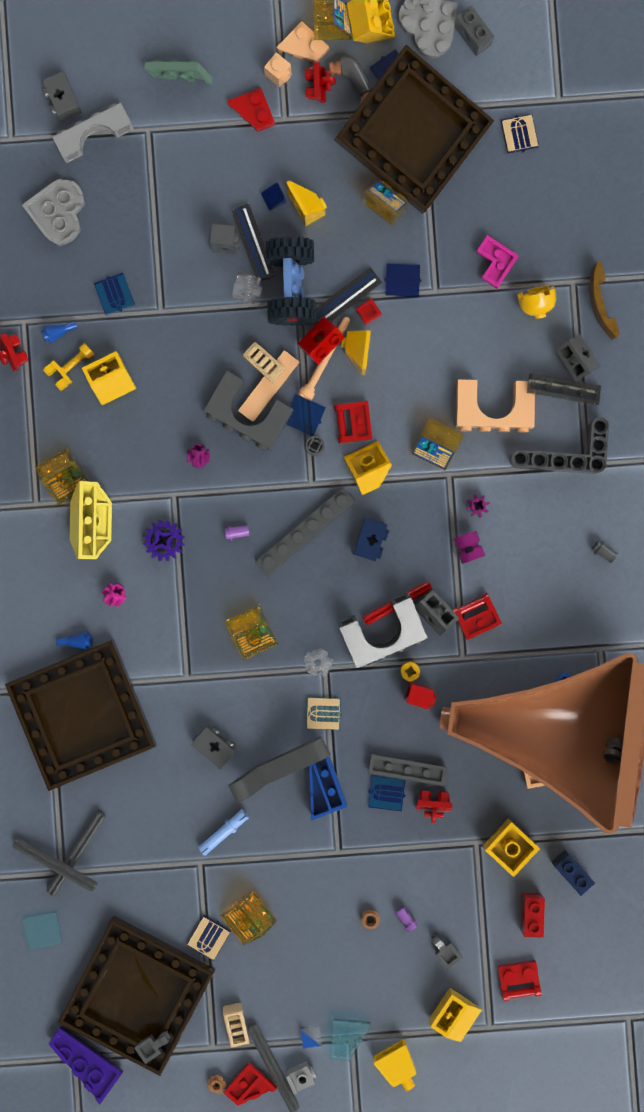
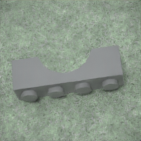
(112, 120)

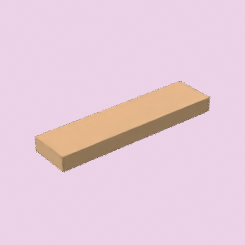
(266, 389)

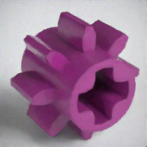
(198, 455)
(482, 504)

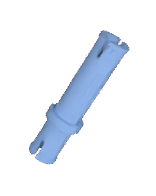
(229, 827)

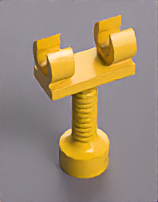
(85, 352)

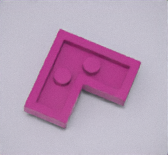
(501, 261)

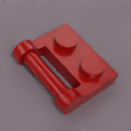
(359, 422)
(480, 622)
(519, 974)

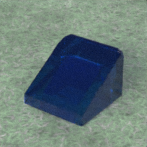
(273, 196)

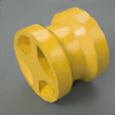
(407, 669)

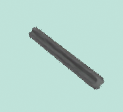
(77, 851)
(55, 865)
(273, 1067)

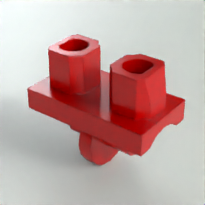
(322, 82)
(7, 344)
(425, 803)

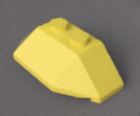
(90, 520)

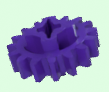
(159, 533)

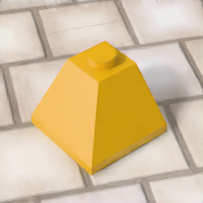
(306, 203)
(356, 348)
(368, 467)

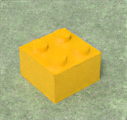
(511, 847)

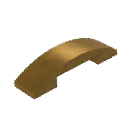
(608, 325)

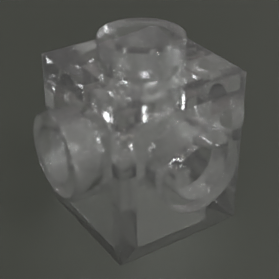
(247, 288)
(321, 669)

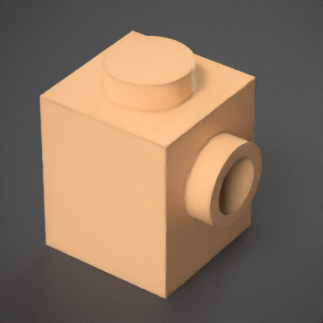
(278, 70)

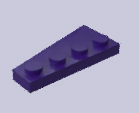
(86, 1063)

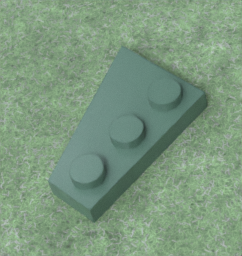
(170, 70)

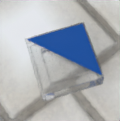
(311, 1036)

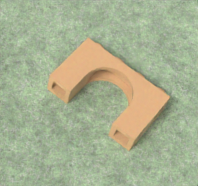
(469, 415)

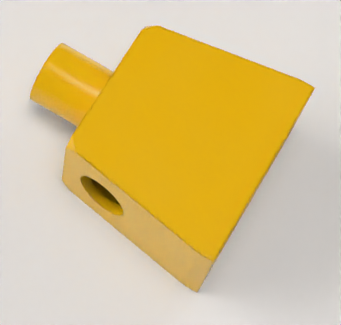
(396, 1065)

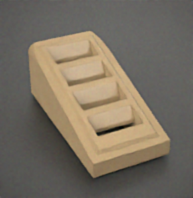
(255, 353)
(235, 1012)

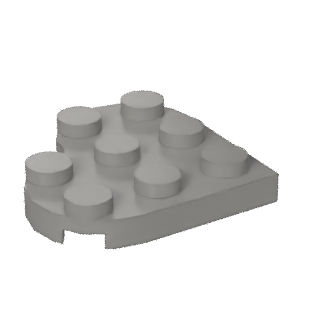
(429, 25)
(56, 211)

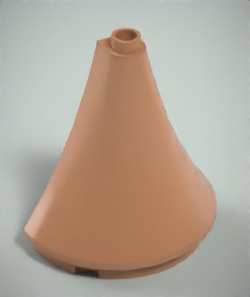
(561, 736)

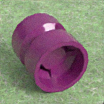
(467, 540)

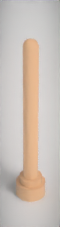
(308, 390)

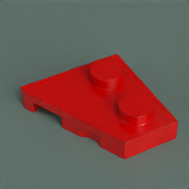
(253, 109)
(248, 1085)

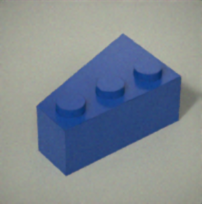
(325, 789)

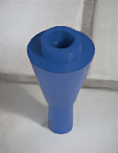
(54, 332)
(81, 641)

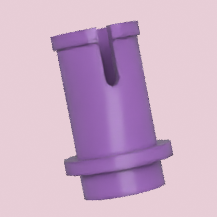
(236, 532)
(406, 919)

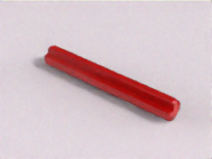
(388, 608)

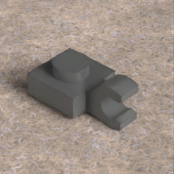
(447, 952)
(150, 1047)

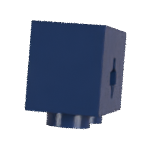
(368, 529)
(573, 872)

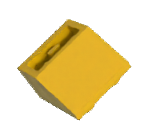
(370, 20)
(109, 378)
(454, 1015)

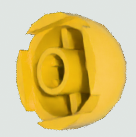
(537, 301)

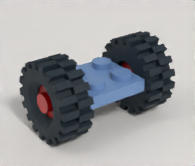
(291, 254)

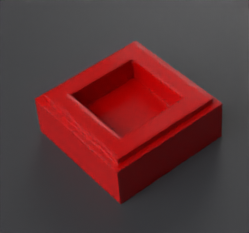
(368, 311)

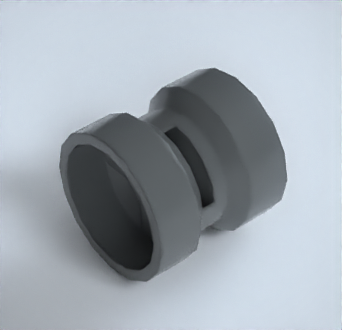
(314, 449)
(614, 750)

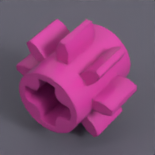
(114, 595)

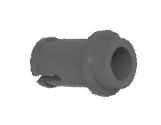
(604, 551)

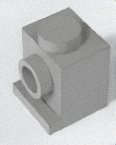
(301, 1070)

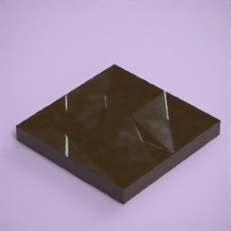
(414, 129)
(81, 715)
(136, 990)

